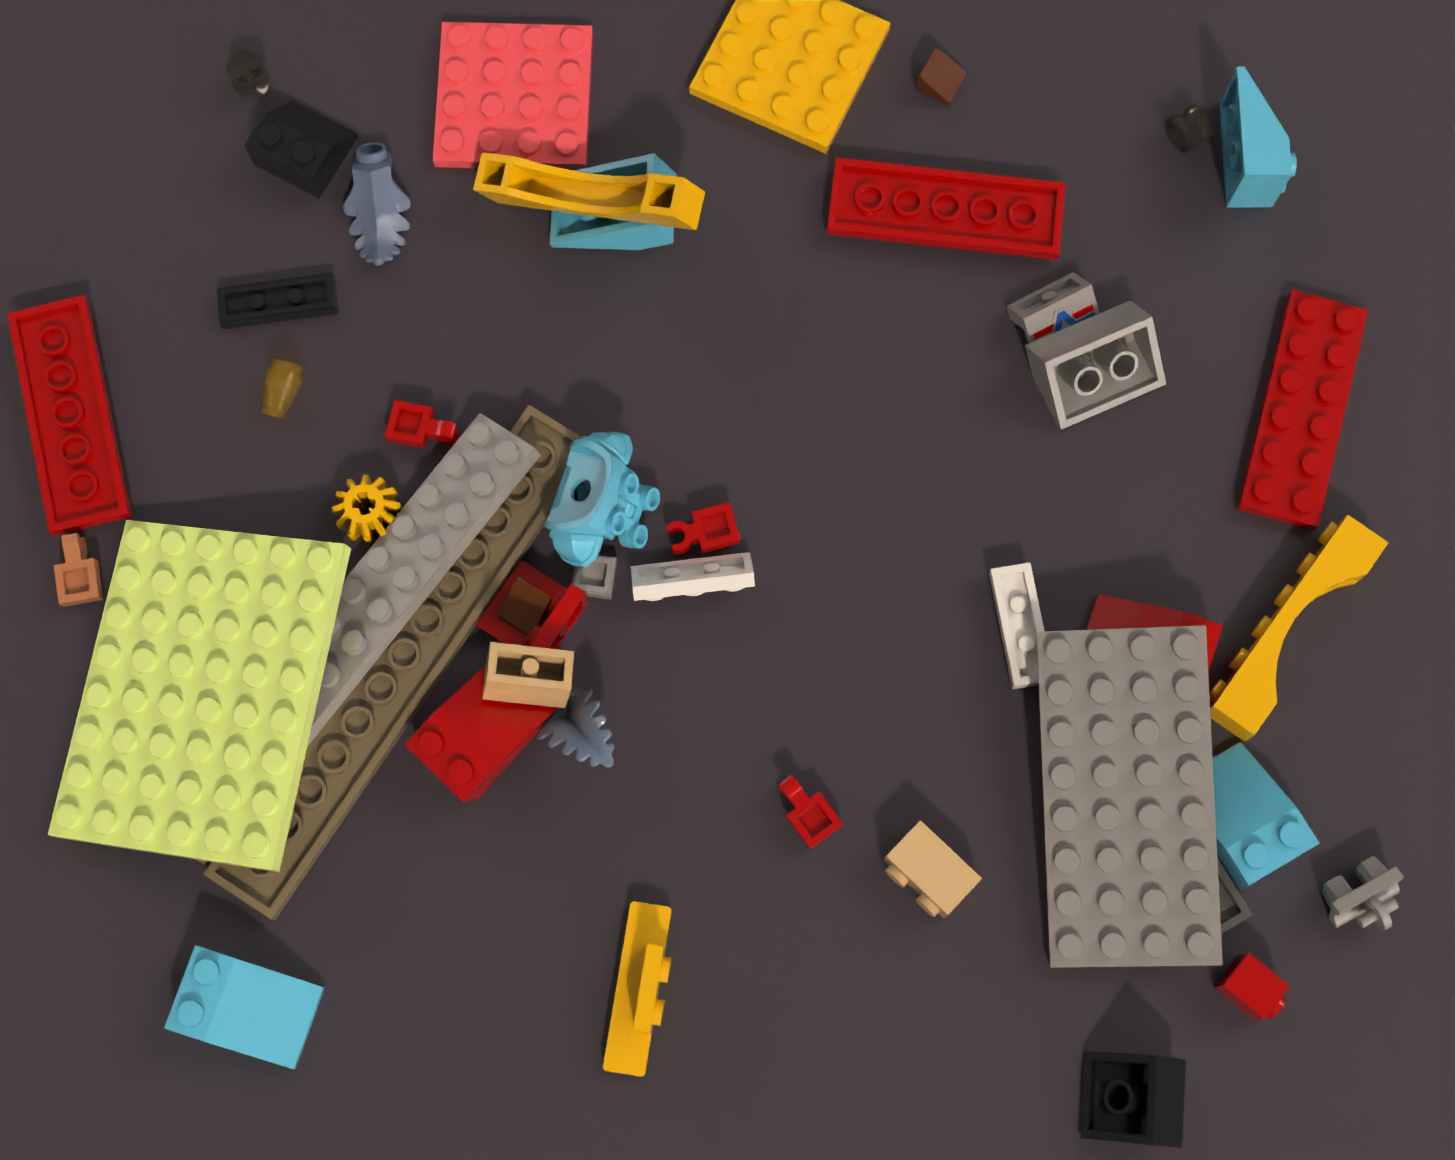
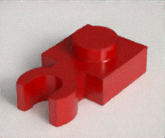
(711, 528)

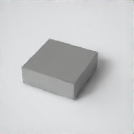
(597, 578)

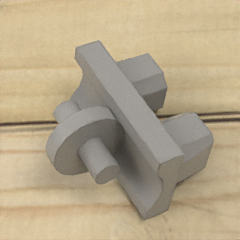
(1368, 902)

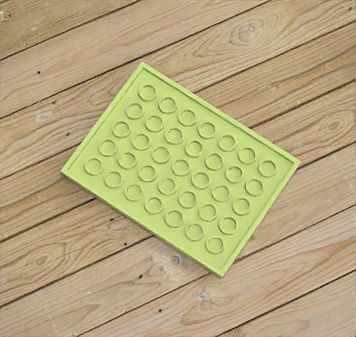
(201, 694)

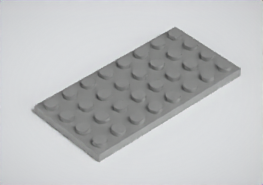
(1129, 798)

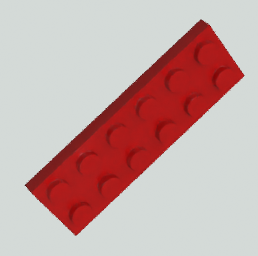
(946, 208)
(1302, 410)
(69, 416)

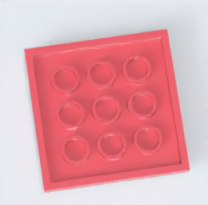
(513, 93)

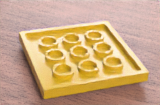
(791, 65)

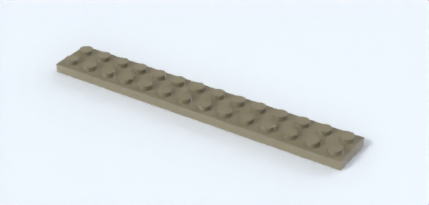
(393, 690)

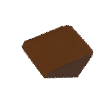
(940, 77)
(525, 606)

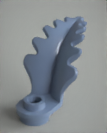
(376, 205)
(580, 730)

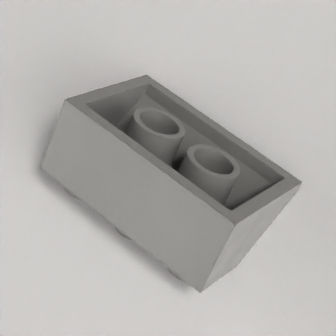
(1097, 363)

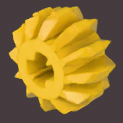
(355, 499)

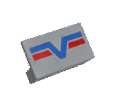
(1054, 307)

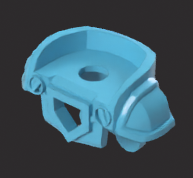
(607, 500)

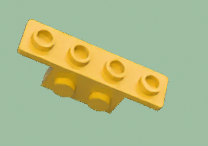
(637, 989)

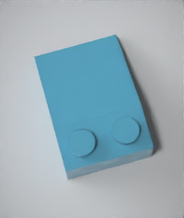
(1253, 146)
(593, 232)
(1254, 819)
(244, 1007)

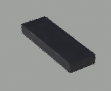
(277, 301)

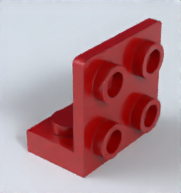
(562, 615)

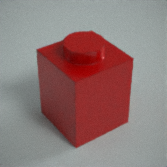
(1253, 988)

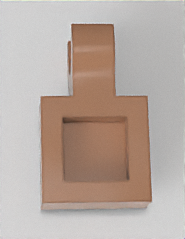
(77, 578)

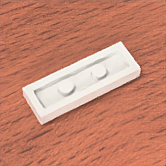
(692, 576)
(1018, 621)

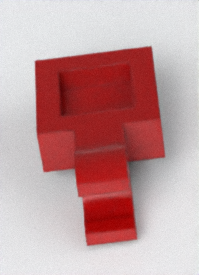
(415, 423)
(812, 816)

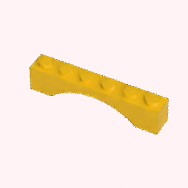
(638, 198)
(1250, 691)

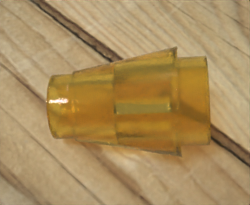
(280, 387)

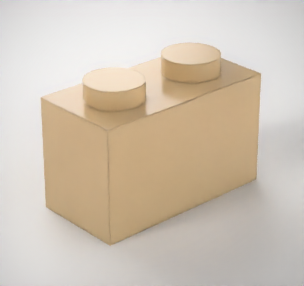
(528, 675)
(930, 871)

